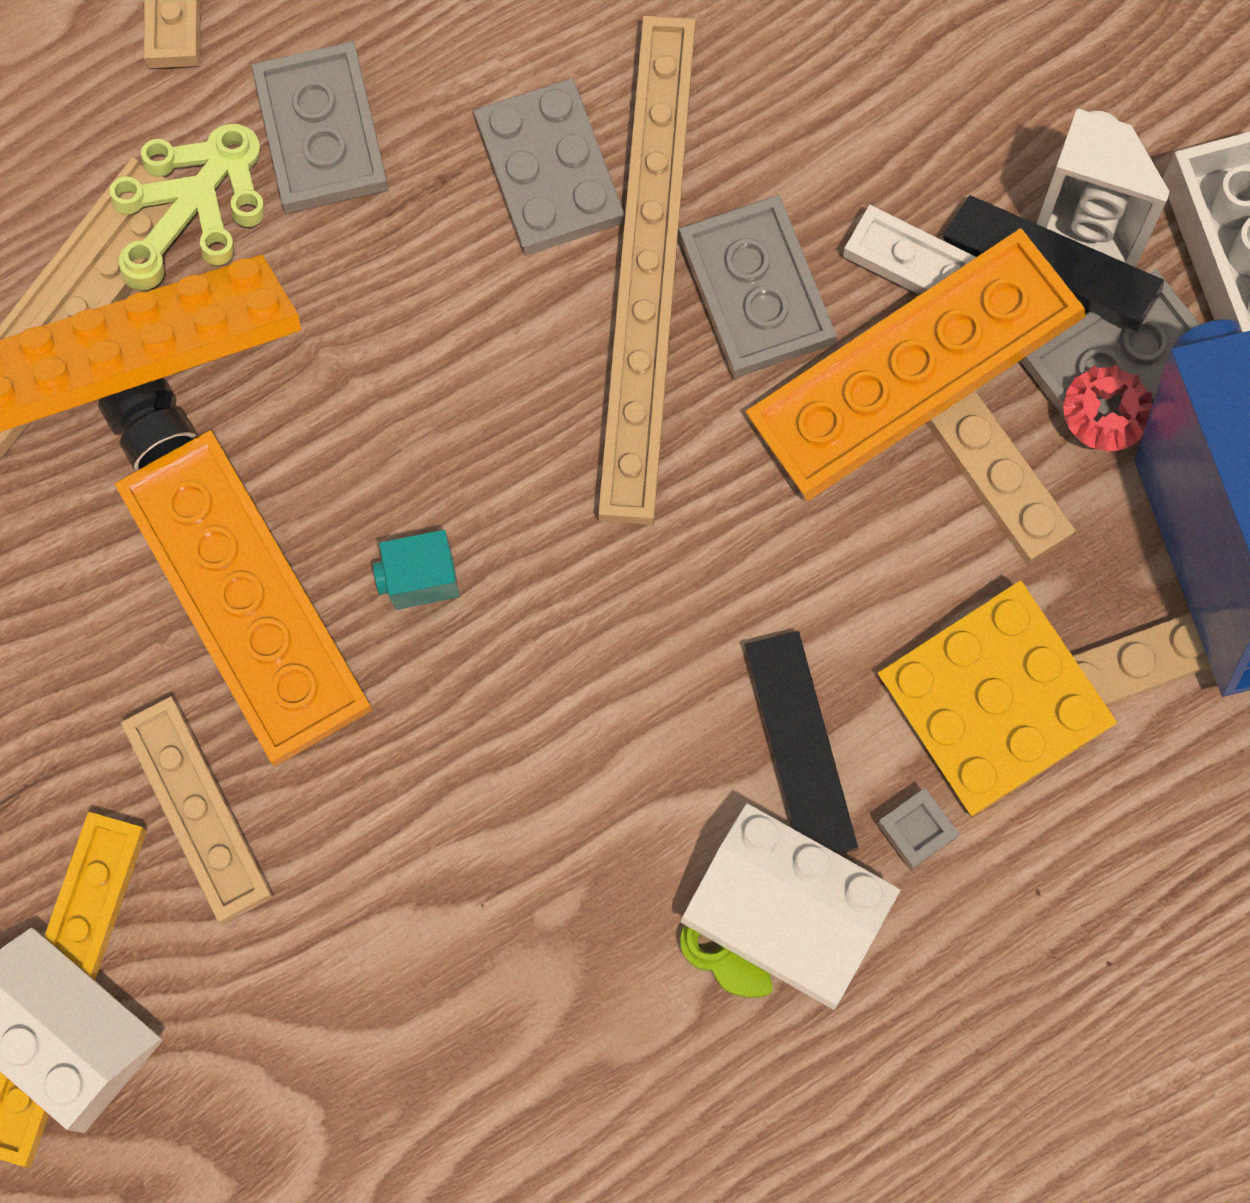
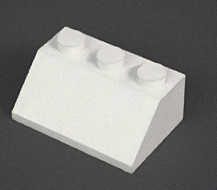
(1104, 188)
(790, 906)
(65, 1033)

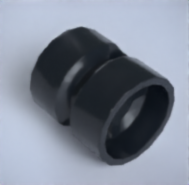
(146, 422)

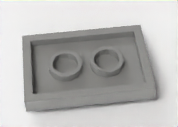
(319, 127)
(549, 166)
(757, 286)
(1108, 343)

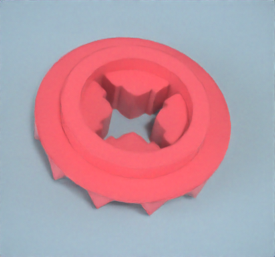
(1112, 431)

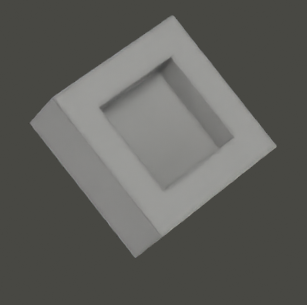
(918, 829)

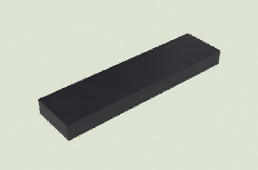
(1095, 278)
(800, 741)

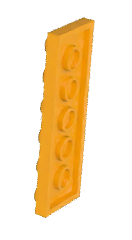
(141, 339)
(915, 364)
(243, 598)

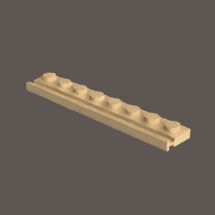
(85, 268)

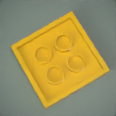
(997, 698)

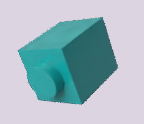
(417, 570)

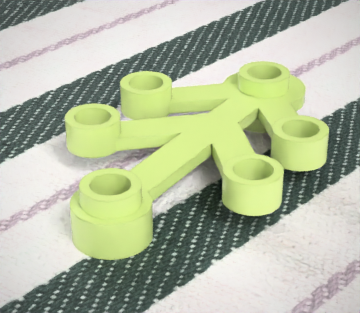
(189, 196)

